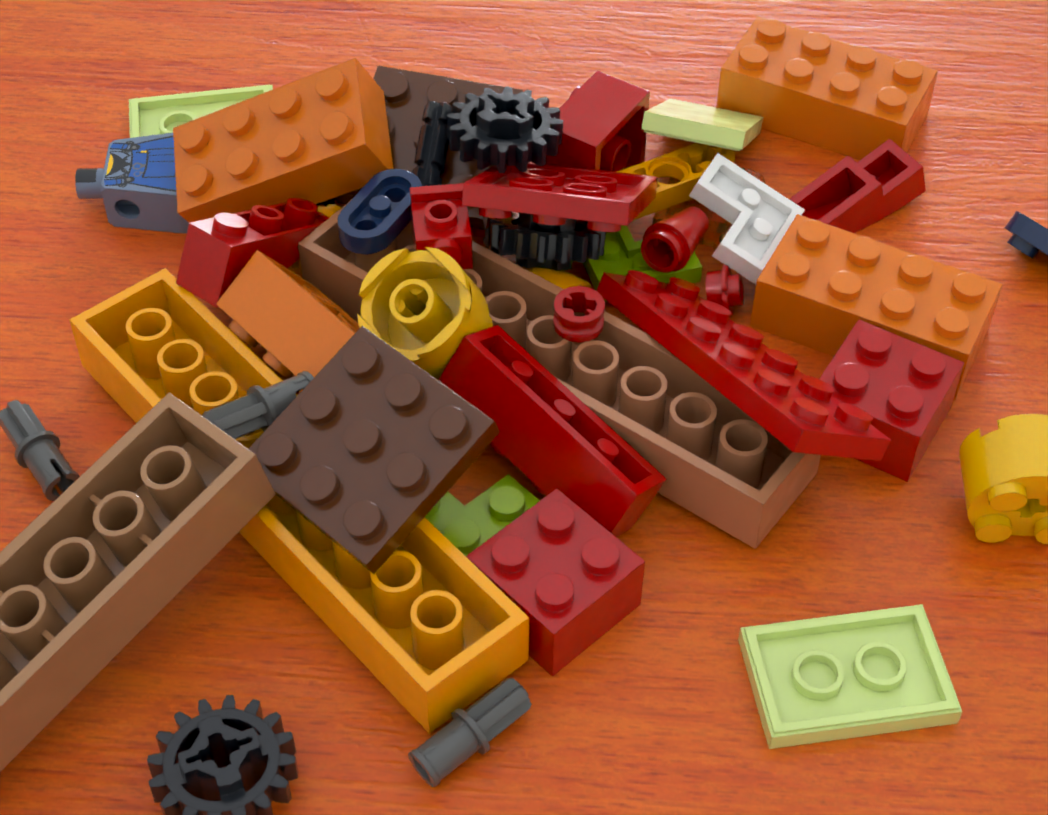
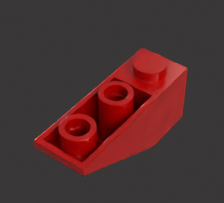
(223, 245)

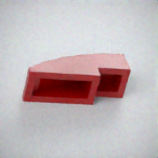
(864, 191)

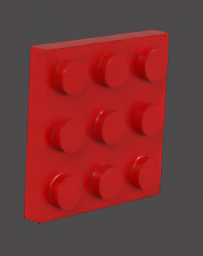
(560, 193)

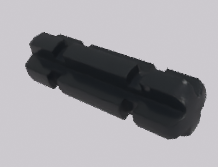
(432, 144)

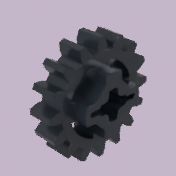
(504, 129)
(545, 245)
(223, 762)

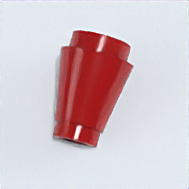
(673, 240)

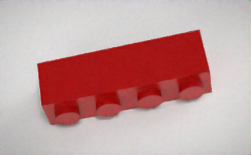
(551, 431)

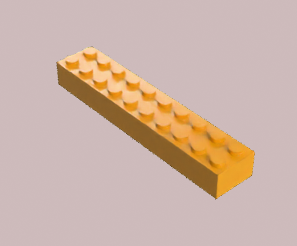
(420, 622)

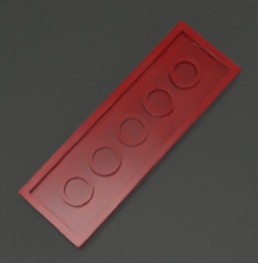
(743, 369)

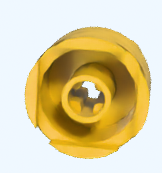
(422, 306)
(1007, 479)

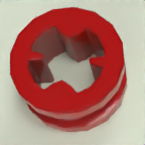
(578, 328)

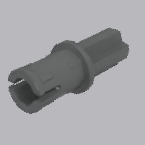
(258, 407)
(37, 449)
(470, 731)

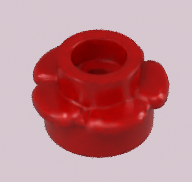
(725, 288)

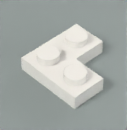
(755, 210)

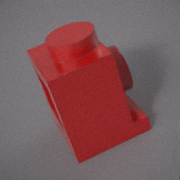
(442, 221)

